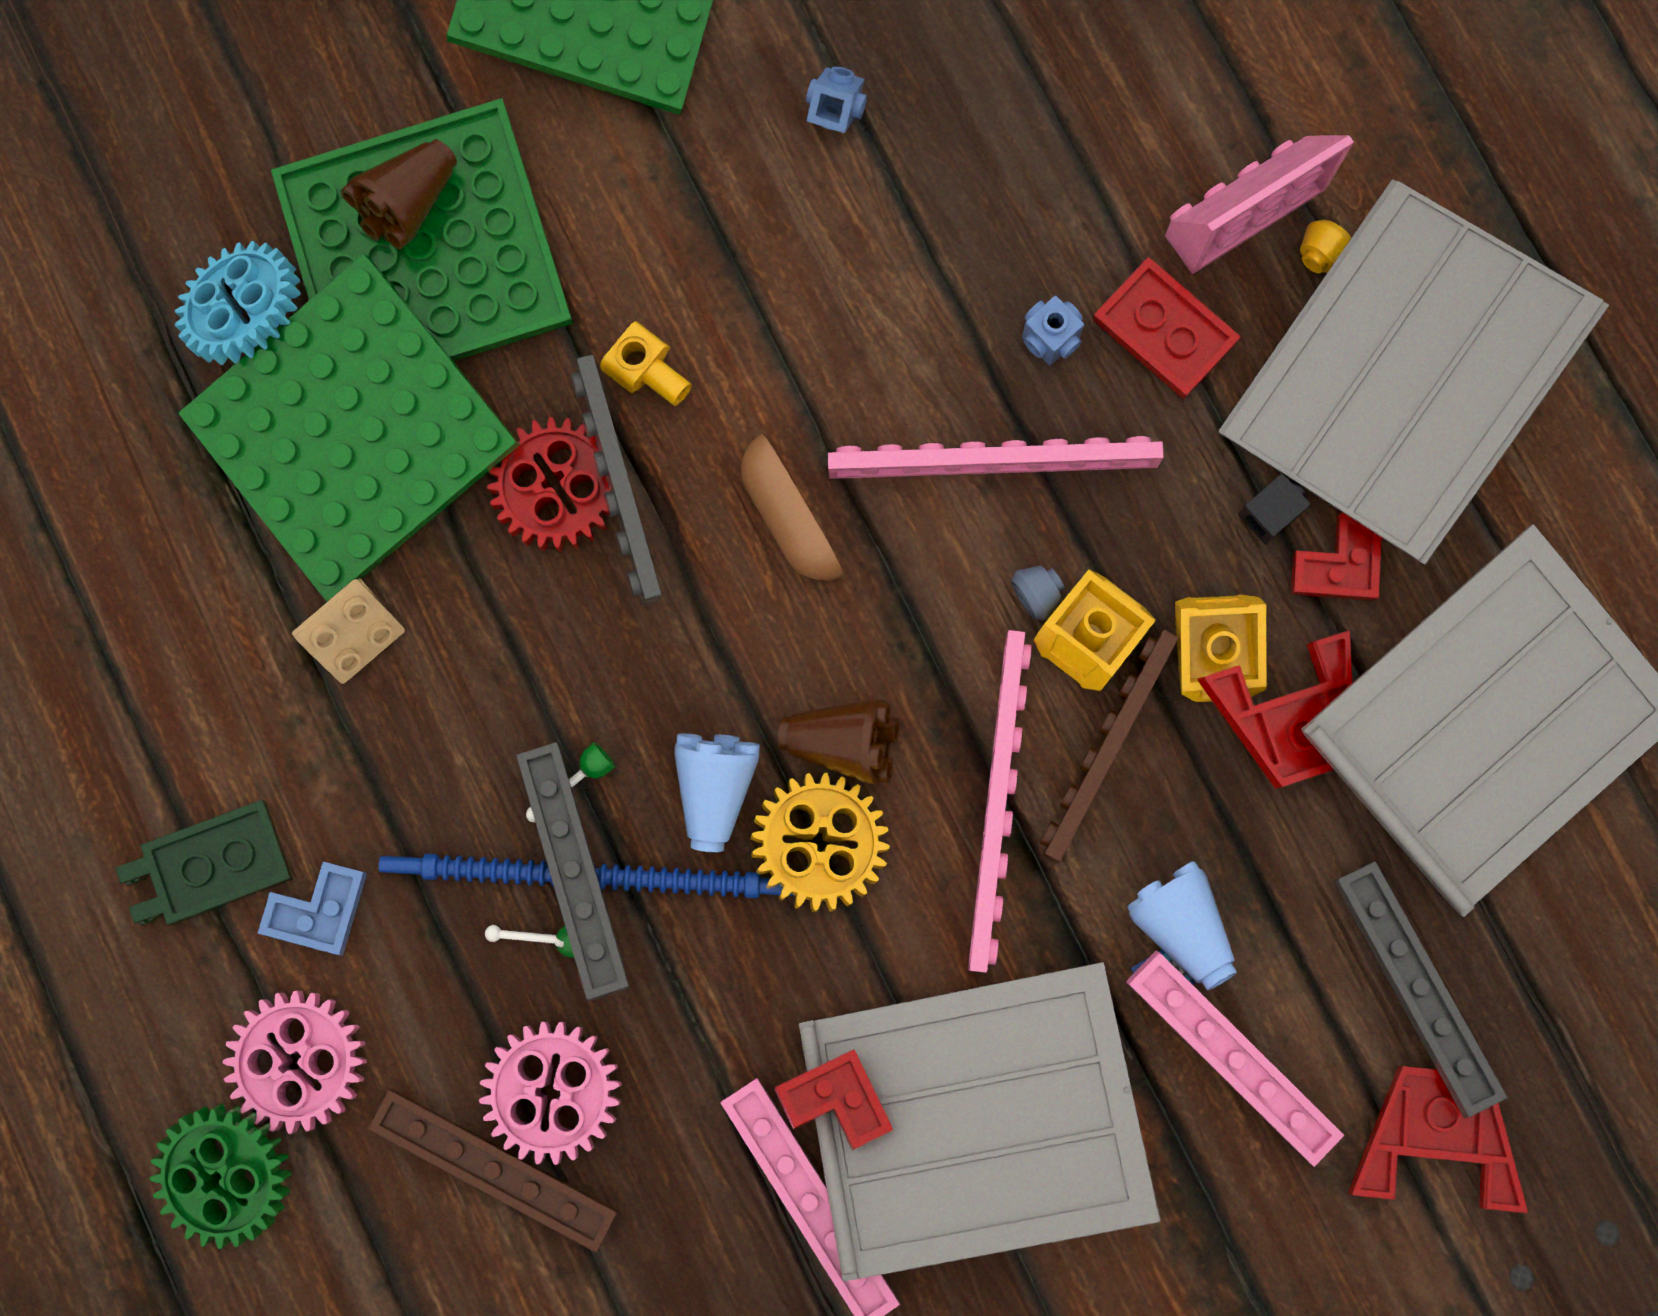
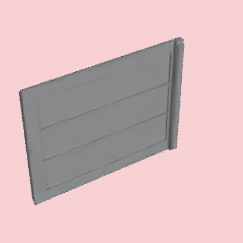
(1412, 370)
(1493, 720)
(1002, 1123)

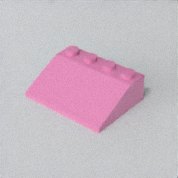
(1255, 199)

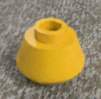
(1323, 245)

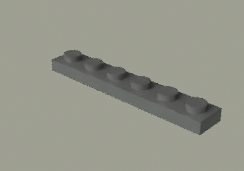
(620, 498)
(573, 872)
(1420, 990)

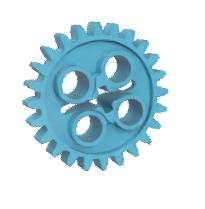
(213, 320)

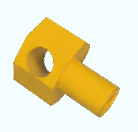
(650, 371)

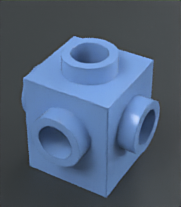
(836, 99)
(1050, 342)

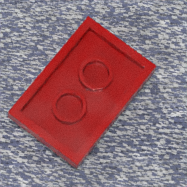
(1166, 328)

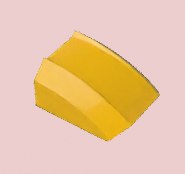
(1093, 631)
(1219, 636)

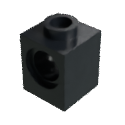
(1274, 508)

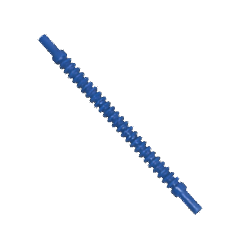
(432, 867)

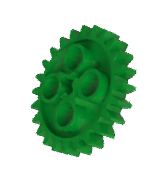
(197, 1202)

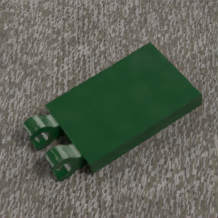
(208, 865)

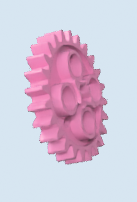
(512, 1085)
(268, 1090)

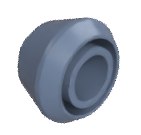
(1038, 590)

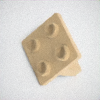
(348, 631)

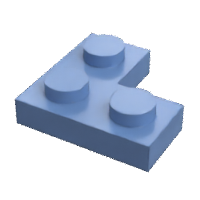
(323, 921)

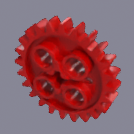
(524, 504)

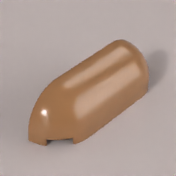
(786, 513)

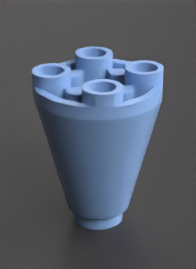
(713, 785)
(1186, 925)

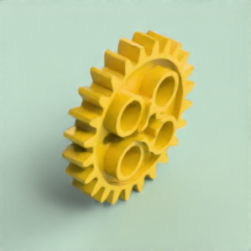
(821, 803)

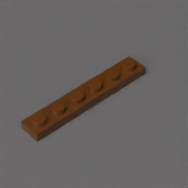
(1098, 762)
(493, 1170)

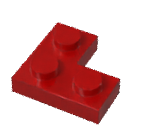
(1348, 572)
(840, 1088)

